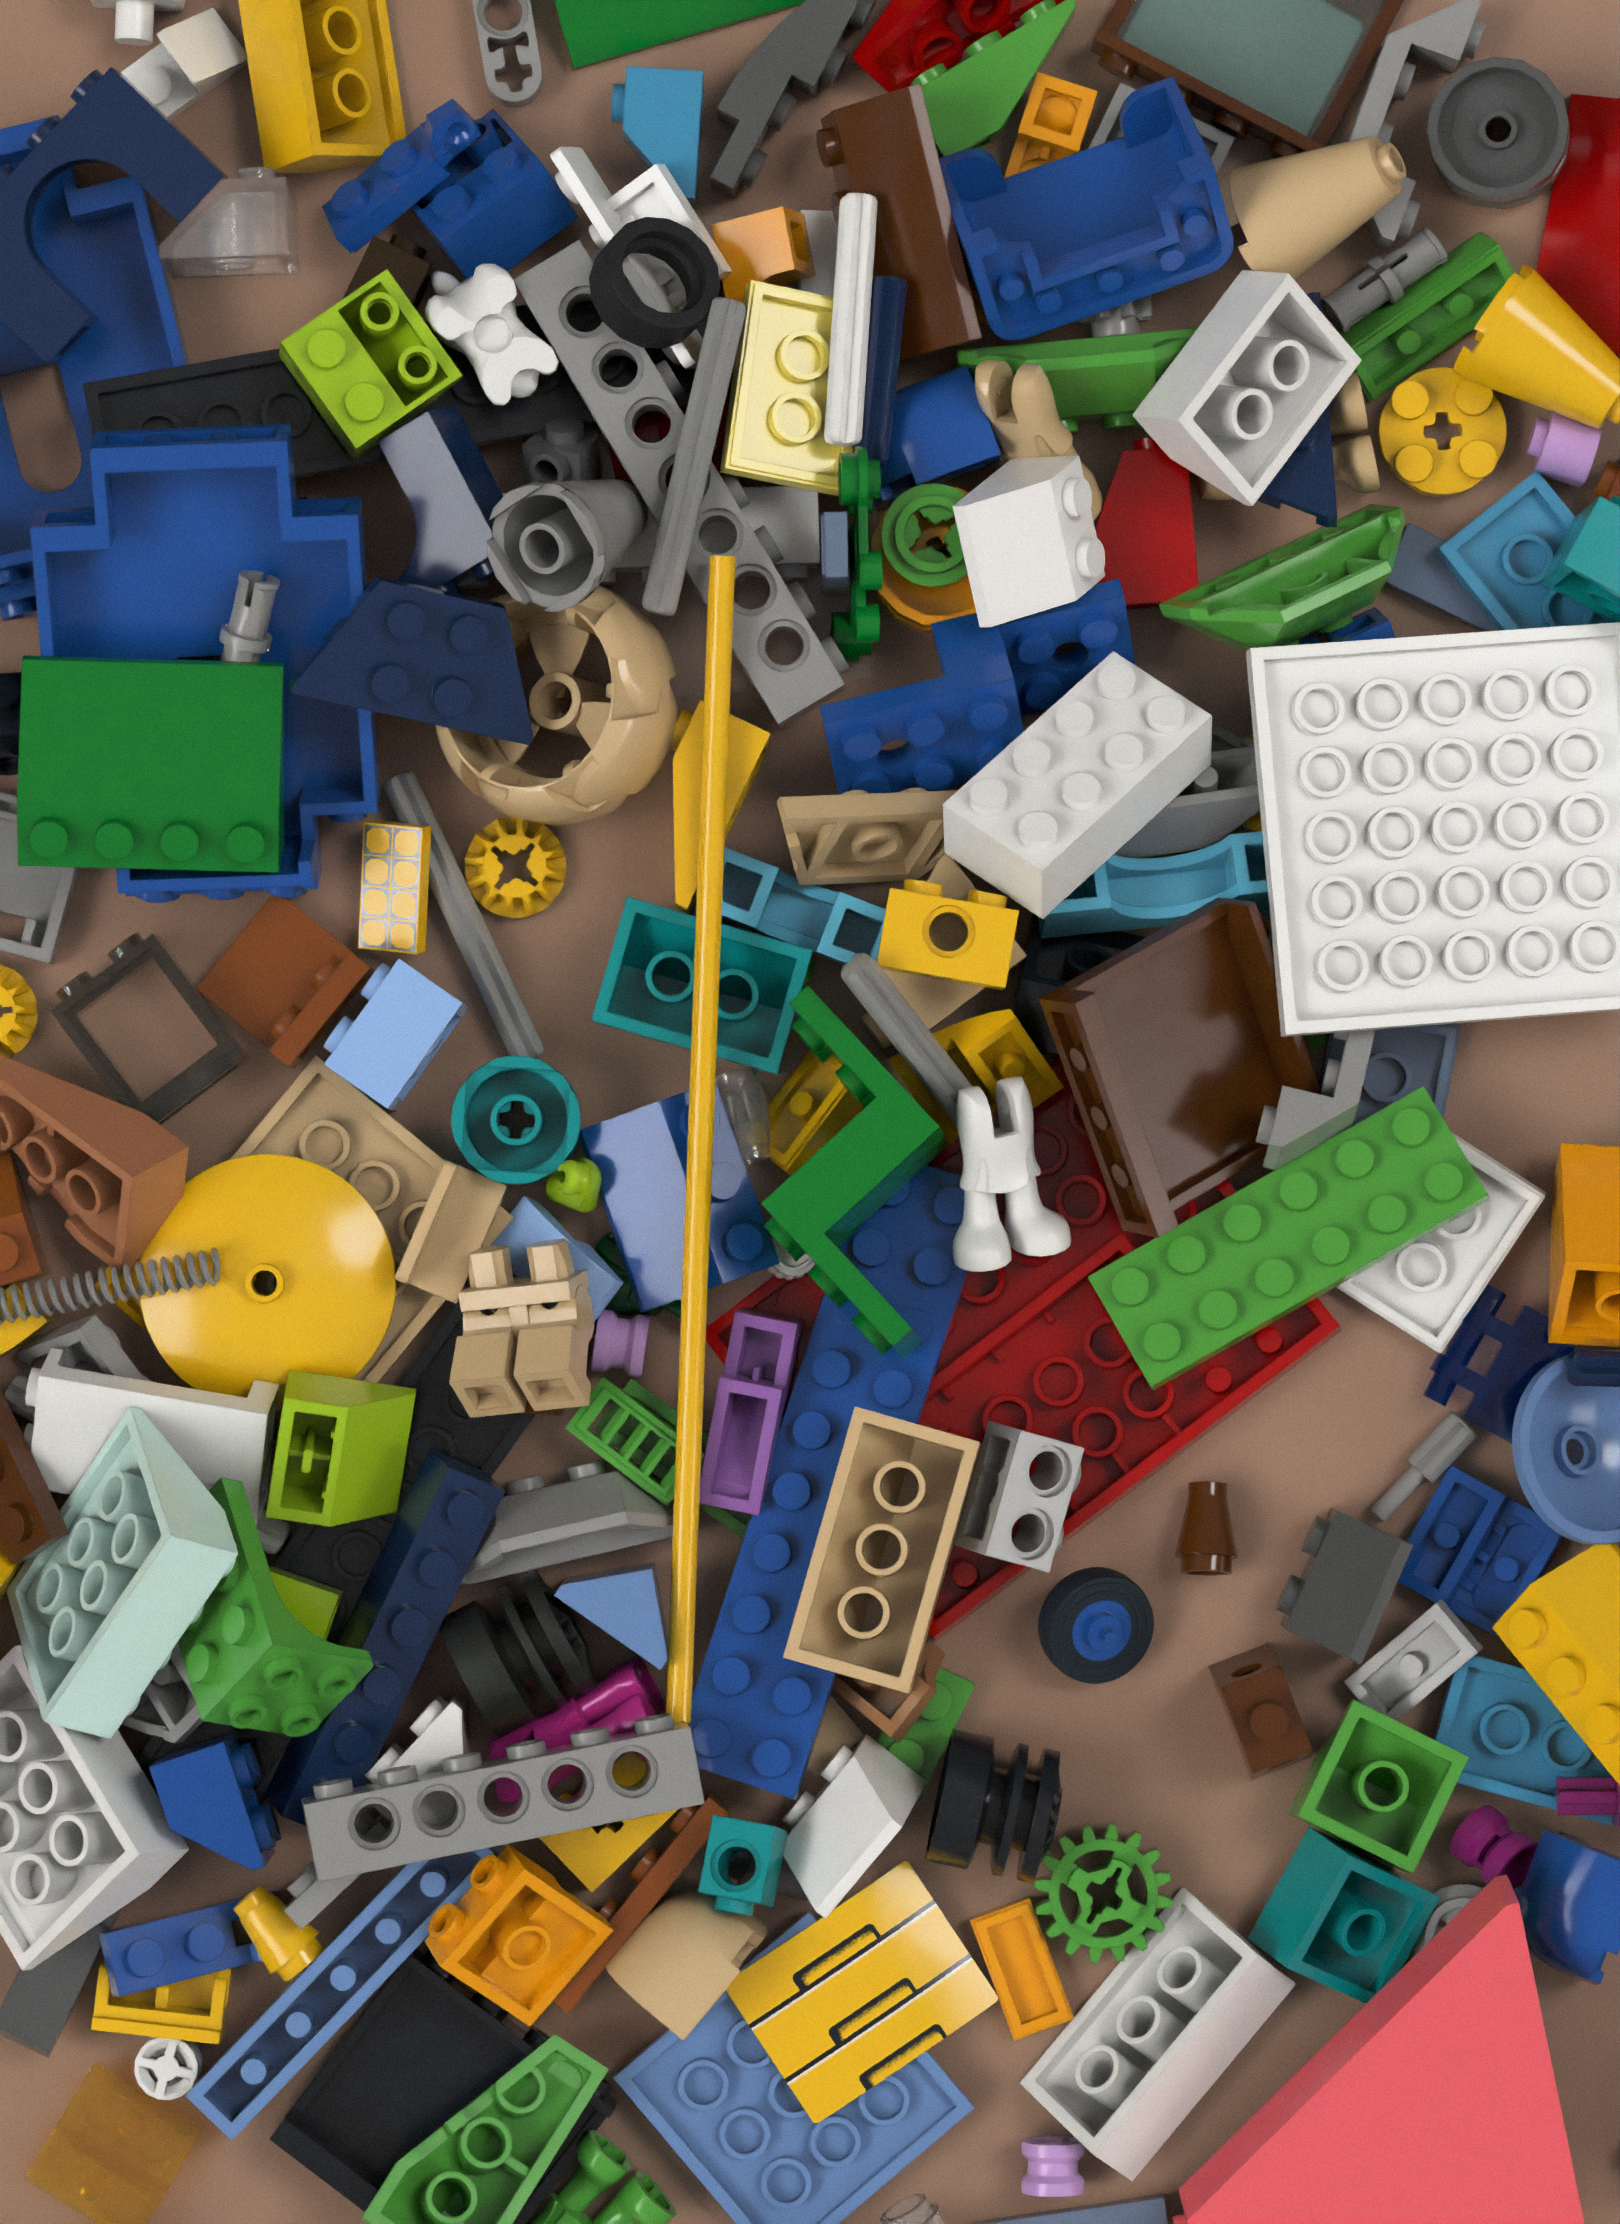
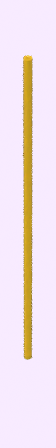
(700, 1136)

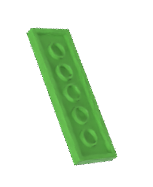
(1288, 1238)

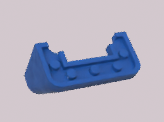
(1093, 222)

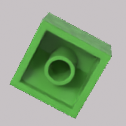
(1378, 1786)

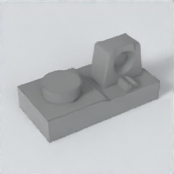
(1414, 1662)

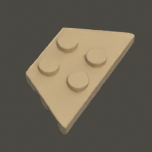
(864, 835)

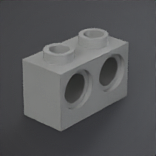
(1005, 1492)

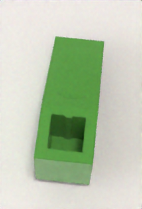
(981, 95)

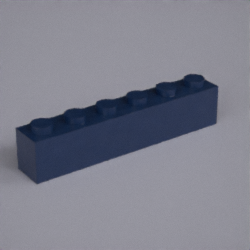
(395, 1624)

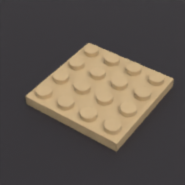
(351, 1135)

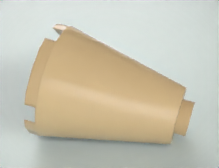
(1309, 201)

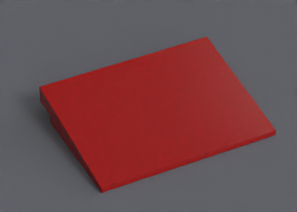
(1048, 1360)

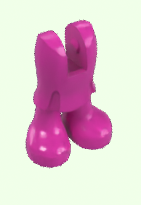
(616, 1702)

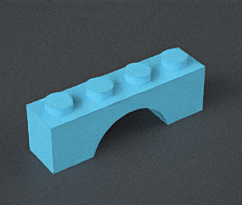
(1162, 890)

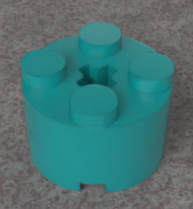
(493, 1092)

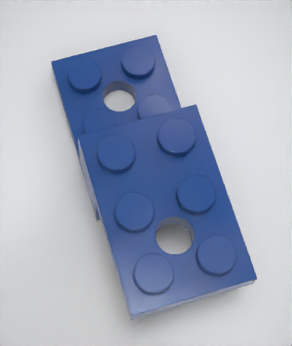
(978, 701)

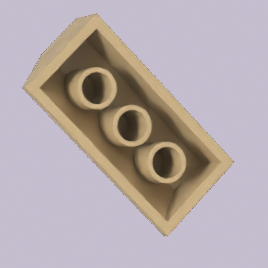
(882, 1550)

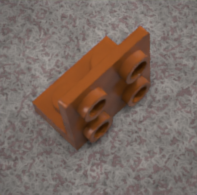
(285, 980)

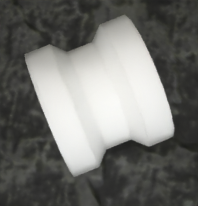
(164, 2076)

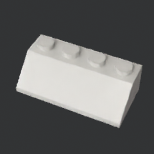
(1157, 2035)

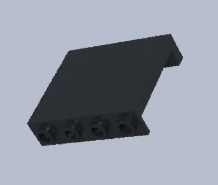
(404, 2073)

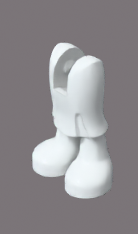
(1002, 1163)

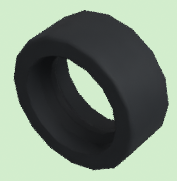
(683, 253)

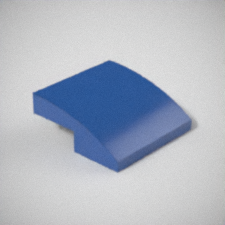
(1477, 1549)

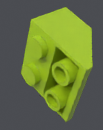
(369, 364)
(339, 1449)

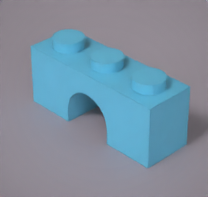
(801, 915)

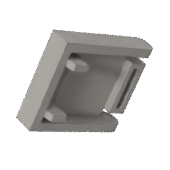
(31, 893)

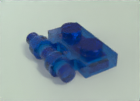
(1517, 1360)

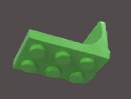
(250, 1654)

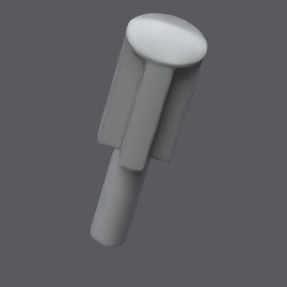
(1428, 1462)

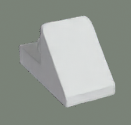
(187, 63)

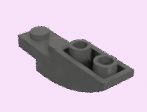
(796, 54)

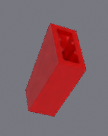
(1148, 527)

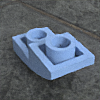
(536, 1224)

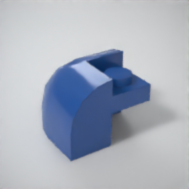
(936, 435)
(1571, 1905)

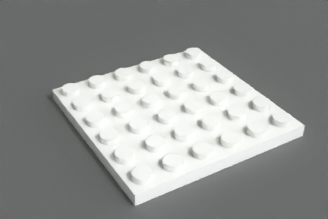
(1441, 826)

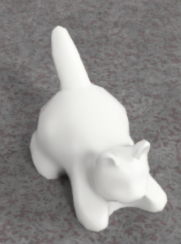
(483, 324)

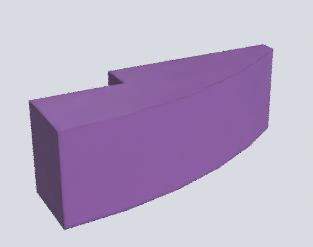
(749, 1409)

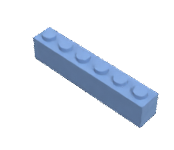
(330, 1990)

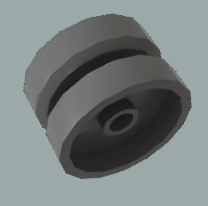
(1504, 171)

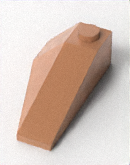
(97, 1159)

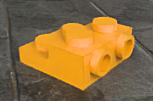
(515, 1934)

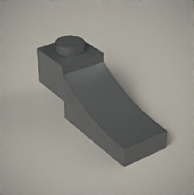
(46, 1995)

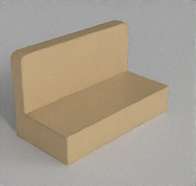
(450, 1229)

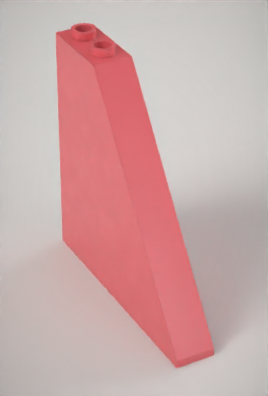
(1418, 2106)

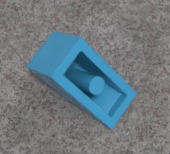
(663, 120)

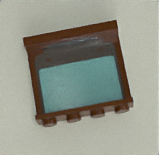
(1252, 63)

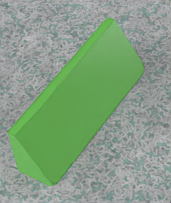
(1429, 317)

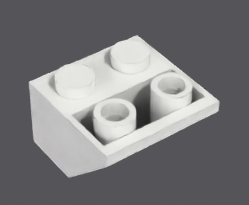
(440, 1733)

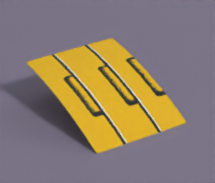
(861, 1992)

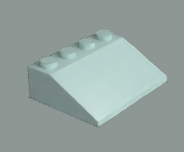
(123, 1583)

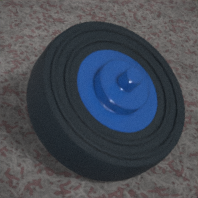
(1095, 1625)

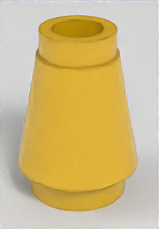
(276, 1935)

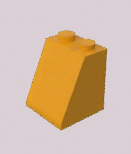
(1585, 1247)

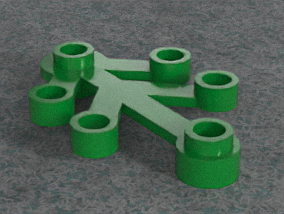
(857, 487)

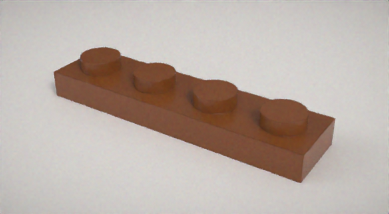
(653, 1877)

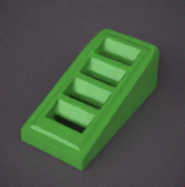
(641, 1475)

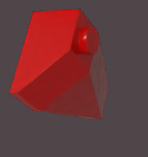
(931, 32)

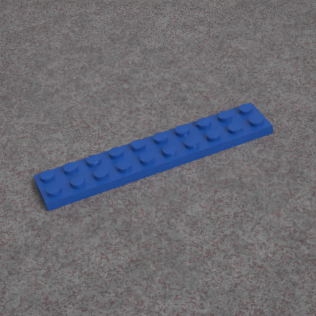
(750, 1705)

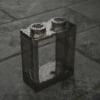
(190, 1084)

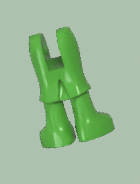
(600, 2168)

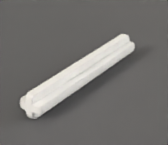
(850, 320)

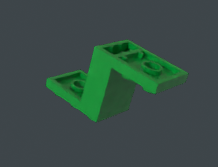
(852, 1174)

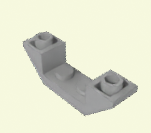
(1433, 40)
(1309, 1118)

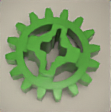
(1127, 1906)

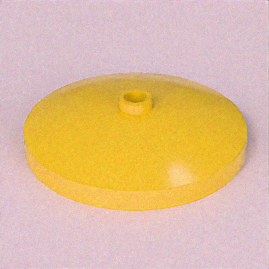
(317, 1241)

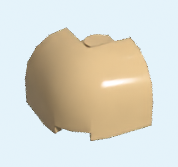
(684, 1957)

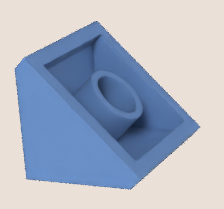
(623, 1604)

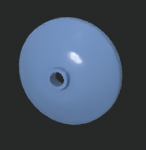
(1577, 1491)

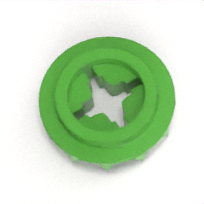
(902, 531)

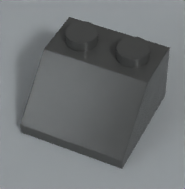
(1343, 1584)

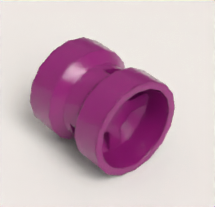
(1492, 1847)

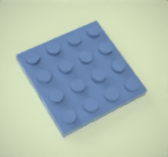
(753, 2140)

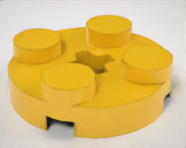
(1417, 458)

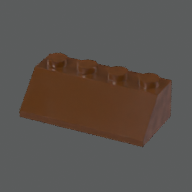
(891, 153)

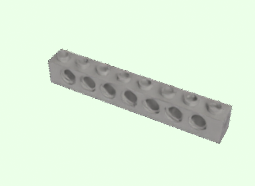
(786, 690)

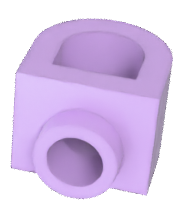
(1563, 448)

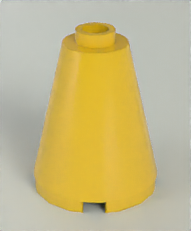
(1543, 354)

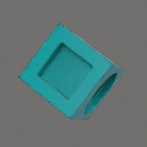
(725, 1840)

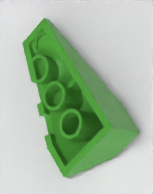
(493, 2149)

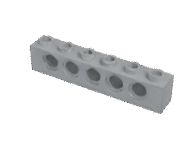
(667, 1785)

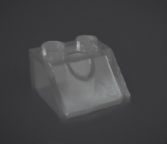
(237, 230)

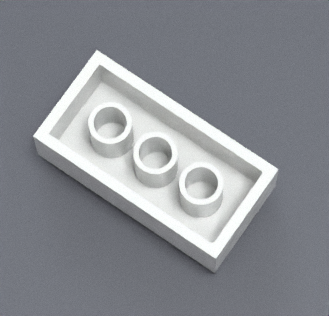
(1077, 784)

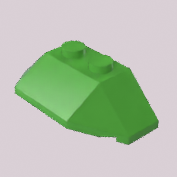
(1093, 376)
(1297, 586)

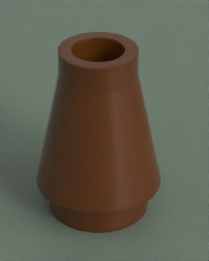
(1206, 1532)

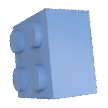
(394, 1033)

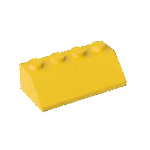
(322, 82)
(1570, 1644)

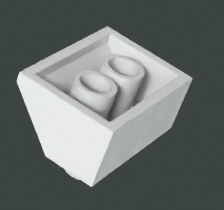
(1248, 385)

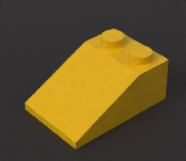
(745, 756)

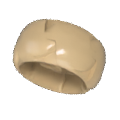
(622, 722)

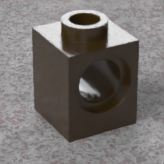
(403, 262)

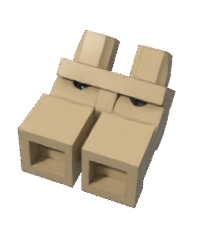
(523, 1333)

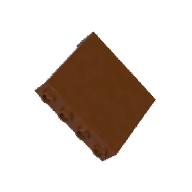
(1177, 1059)

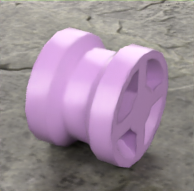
(621, 1343)
(1052, 2166)

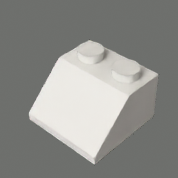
(1029, 538)
(848, 1820)

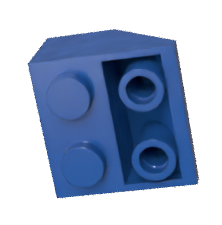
(494, 202)
(213, 1799)

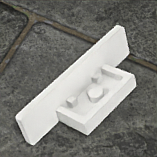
(648, 195)

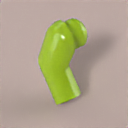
(576, 1187)

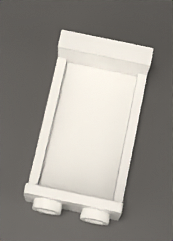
(208, 1430)

